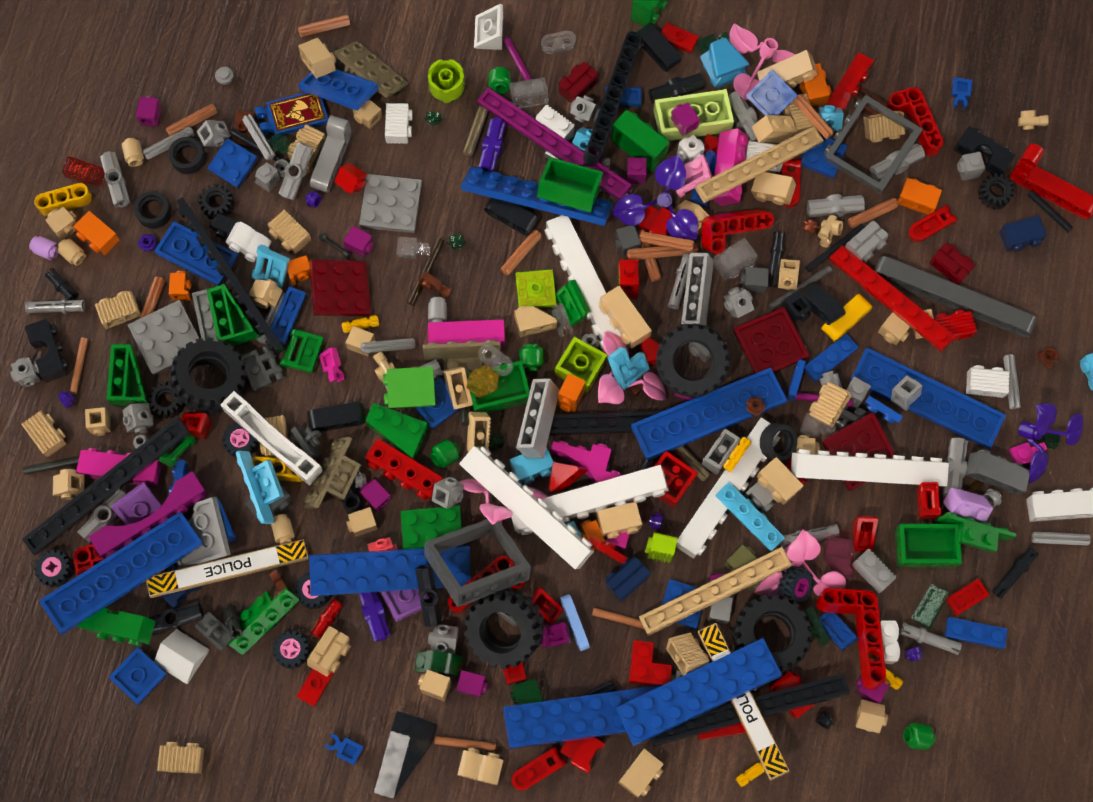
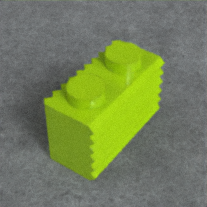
(661, 547)

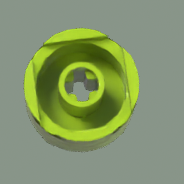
(446, 80)

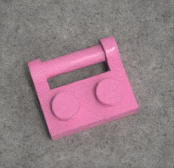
(696, 173)

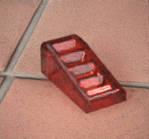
(77, 164)

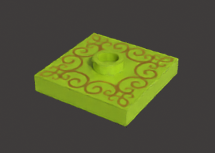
(536, 288)

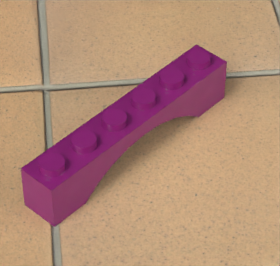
(183, 495)

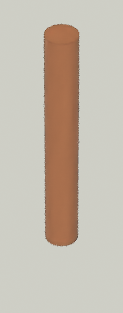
(78, 365)
(617, 618)
(465, 743)

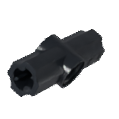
(677, 87)
(430, 606)
(184, 615)

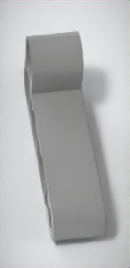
(332, 153)

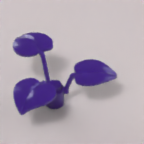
(672, 175)
(1045, 418)

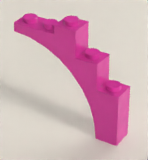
(596, 463)

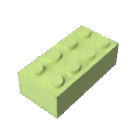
(710, 107)

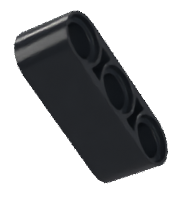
(658, 47)
(511, 215)
(823, 304)
(336, 417)

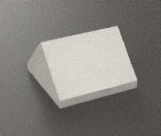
(489, 29)
(180, 655)

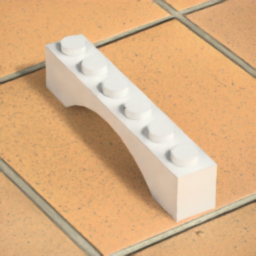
(270, 438)

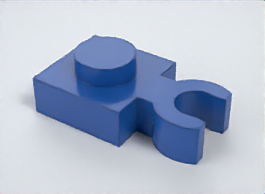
(961, 90)
(347, 751)

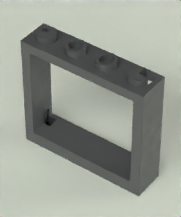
(869, 182)
(483, 587)

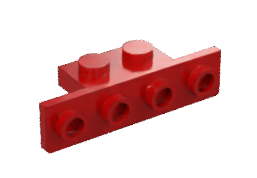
(850, 81)

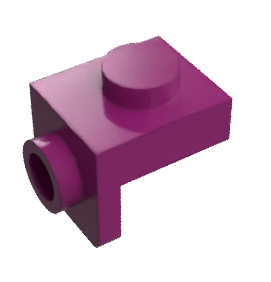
(556, 635)

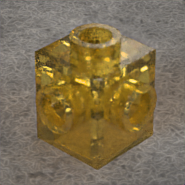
(482, 381)

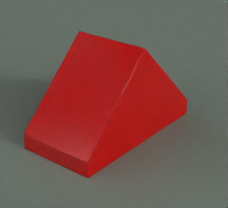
(649, 348)
(197, 424)
(564, 475)
(864, 532)
(548, 606)

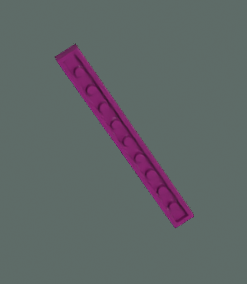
(549, 140)

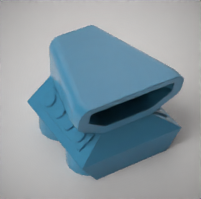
(723, 63)

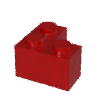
(678, 478)
(642, 669)

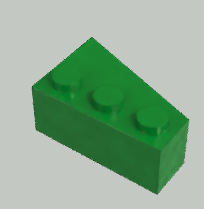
(647, 11)
(229, 317)
(125, 377)
(398, 429)
(120, 627)

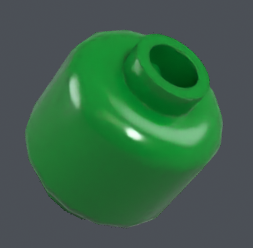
(499, 80)
(531, 357)
(445, 453)
(919, 736)

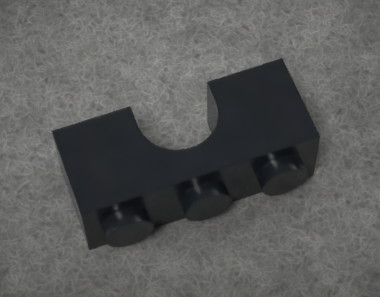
(974, 141)
(52, 364)

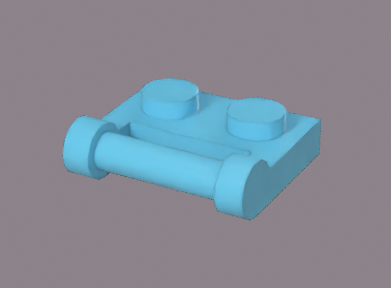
(276, 266)

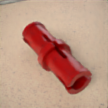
(326, 619)

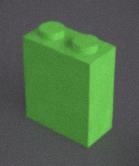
(409, 387)

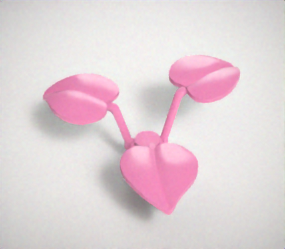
(746, 41)
(608, 388)
(490, 511)
(802, 549)

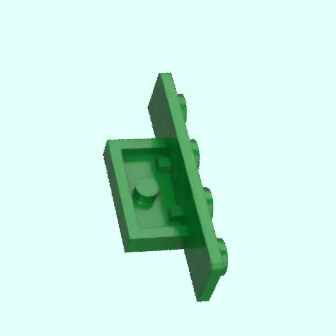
(977, 534)
(261, 617)

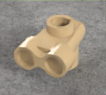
(1029, 120)
(828, 229)
(382, 362)

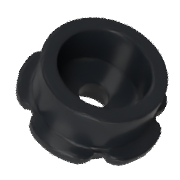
(825, 720)

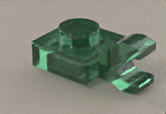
(704, 43)
(279, 143)

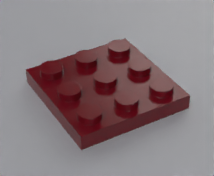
(340, 288)
(771, 342)
(859, 437)

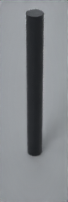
(825, 255)

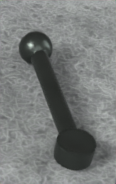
(322, 237)

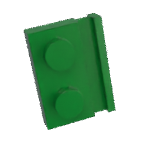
(573, 302)

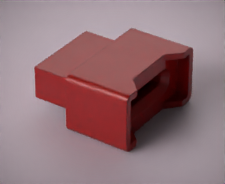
(655, 220)
(928, 500)
(582, 751)

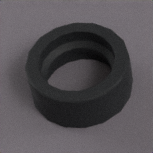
(182, 143)
(147, 197)
(789, 445)

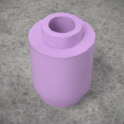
(44, 247)

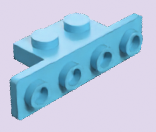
(262, 485)
(749, 516)

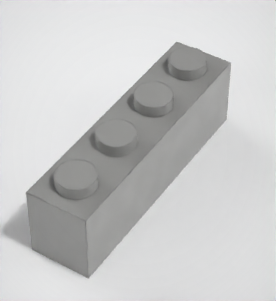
(697, 289)
(538, 418)

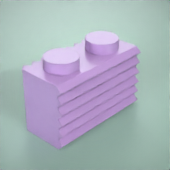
(968, 505)

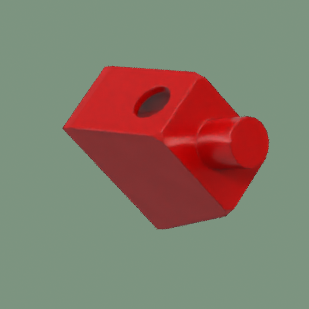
(628, 276)

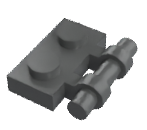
(256, 372)

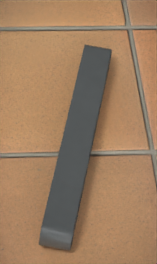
(955, 296)

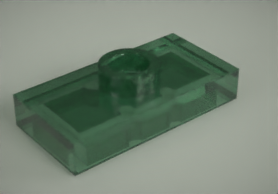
(930, 606)
(817, 628)

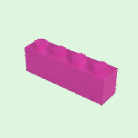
(730, 152)
(466, 331)
(96, 464)

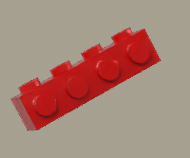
(403, 469)

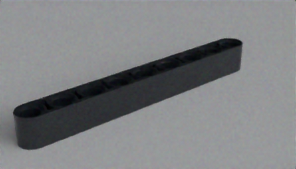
(612, 99)

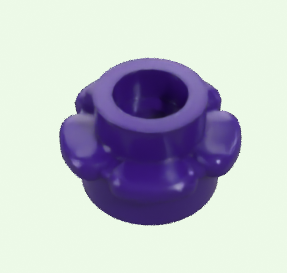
(313, 199)
(147, 247)
(66, 399)
(656, 521)
(913, 654)

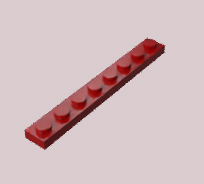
(892, 298)

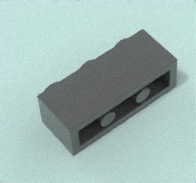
(998, 472)

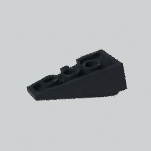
(405, 748)

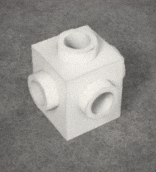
(690, 149)

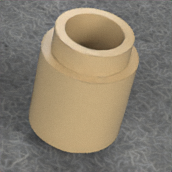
(132, 152)
(71, 252)
(282, 529)

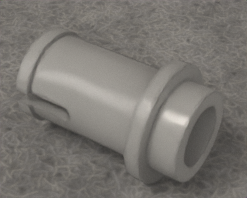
(139, 440)

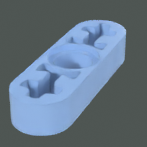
(574, 622)

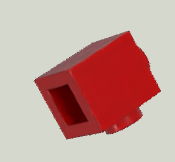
(350, 178)

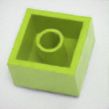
(582, 362)

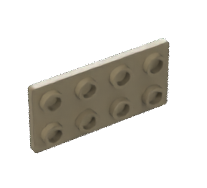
(367, 66)
(457, 354)
(336, 475)

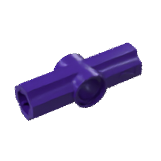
(492, 144)
(374, 615)

